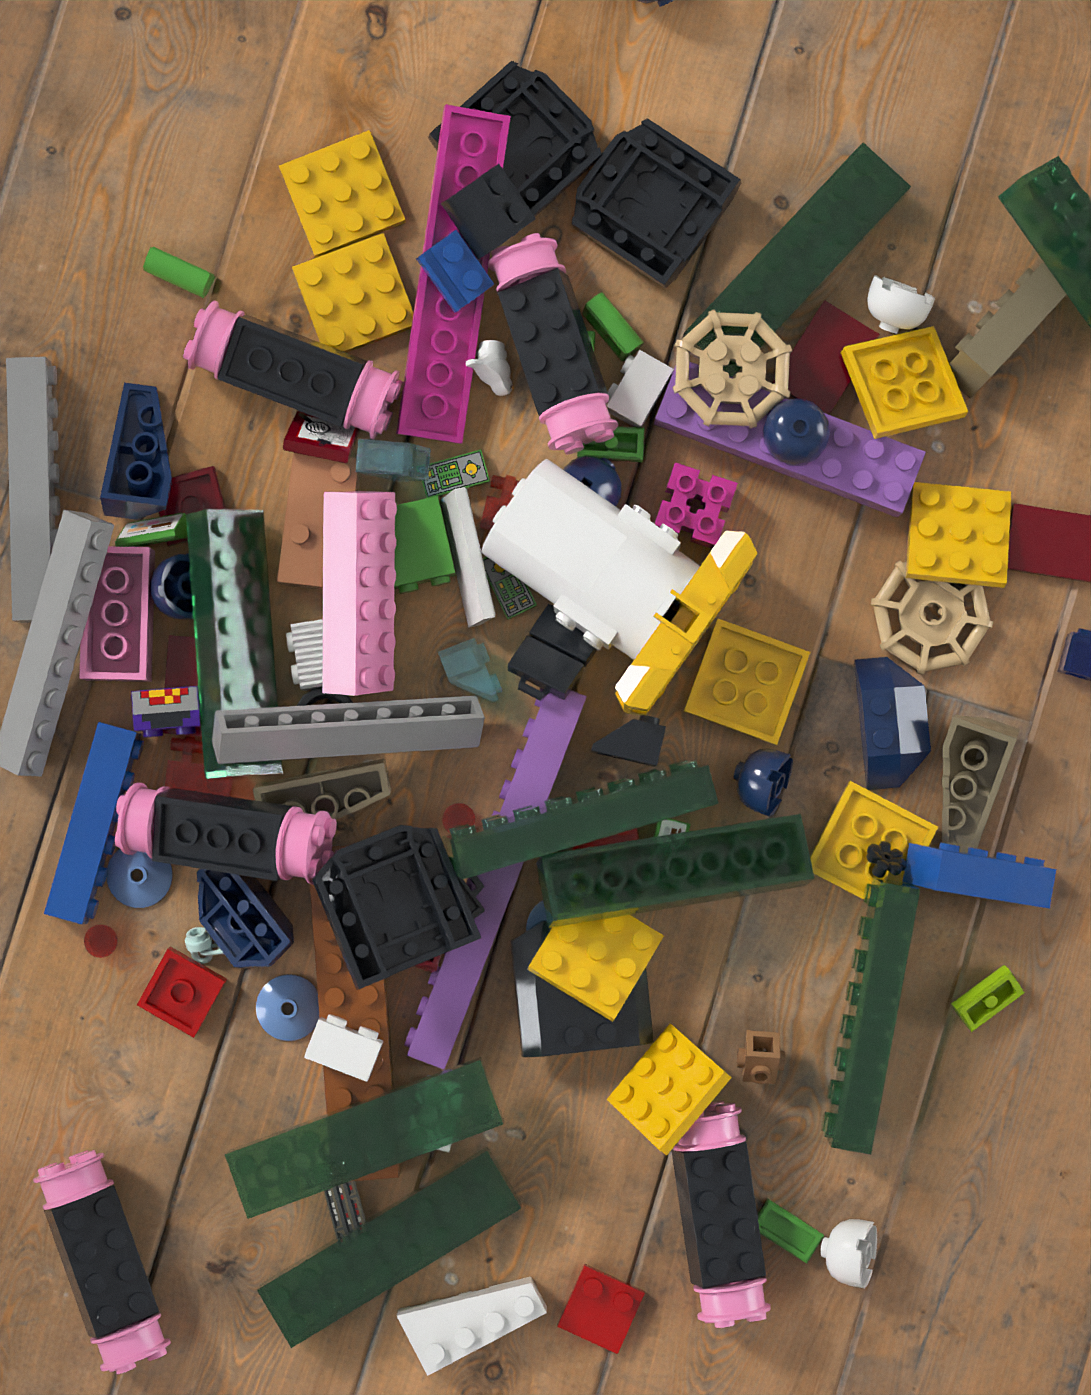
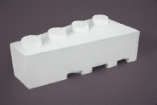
(463, 1323)

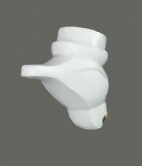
(492, 366)

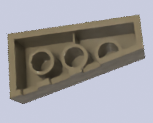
(1006, 329)
(331, 790)

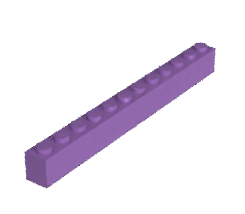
(462, 967)

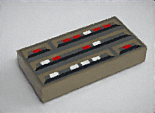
(345, 1207)

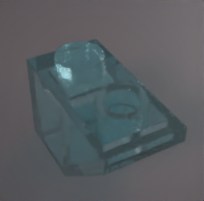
(393, 460)
(467, 669)

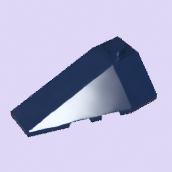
(138, 461)

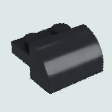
(488, 211)

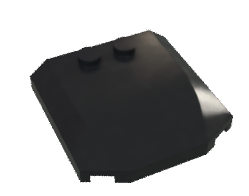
(547, 133)
(652, 200)
(394, 902)
(558, 1023)

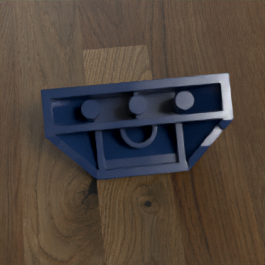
(891, 722)
(242, 919)

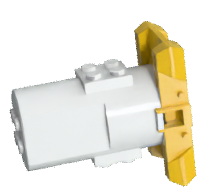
(615, 575)

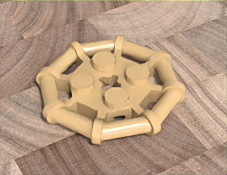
(719, 354)
(932, 633)

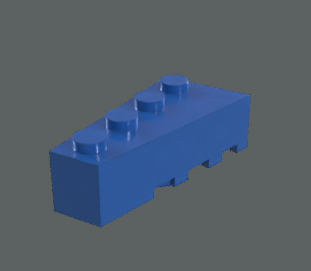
(980, 875)

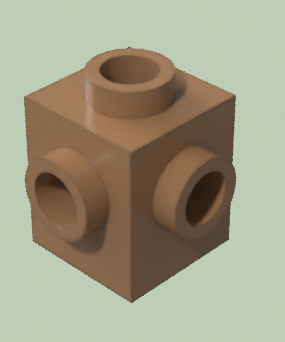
(761, 1057)

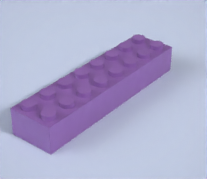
(852, 464)

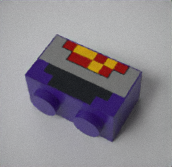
(166, 710)

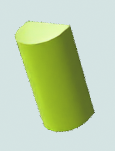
(987, 998)

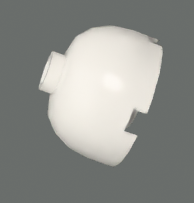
(897, 304)
(850, 1251)

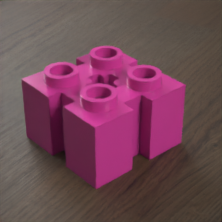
(714, 497)

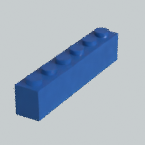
(93, 824)

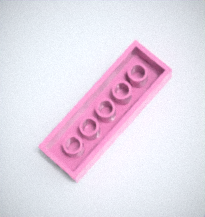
(358, 592)

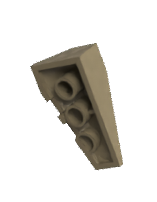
(973, 769)

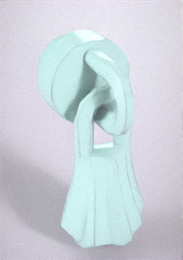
(200, 941)

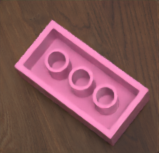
(120, 621)

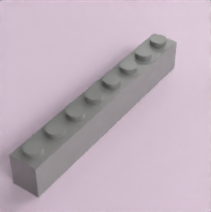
(31, 477)
(53, 642)
(347, 729)

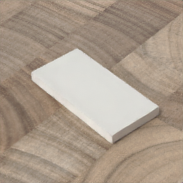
(467, 557)

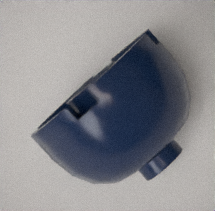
(796, 432)
(597, 475)
(172, 587)
(762, 779)

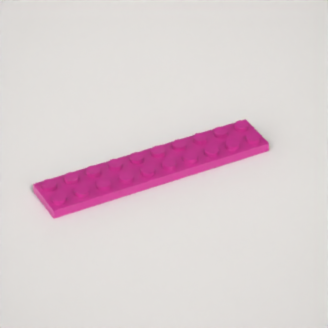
(440, 340)

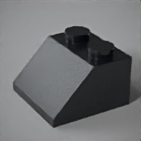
(634, 741)

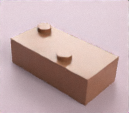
(303, 527)

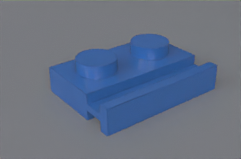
(455, 271)

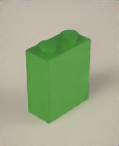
(421, 546)

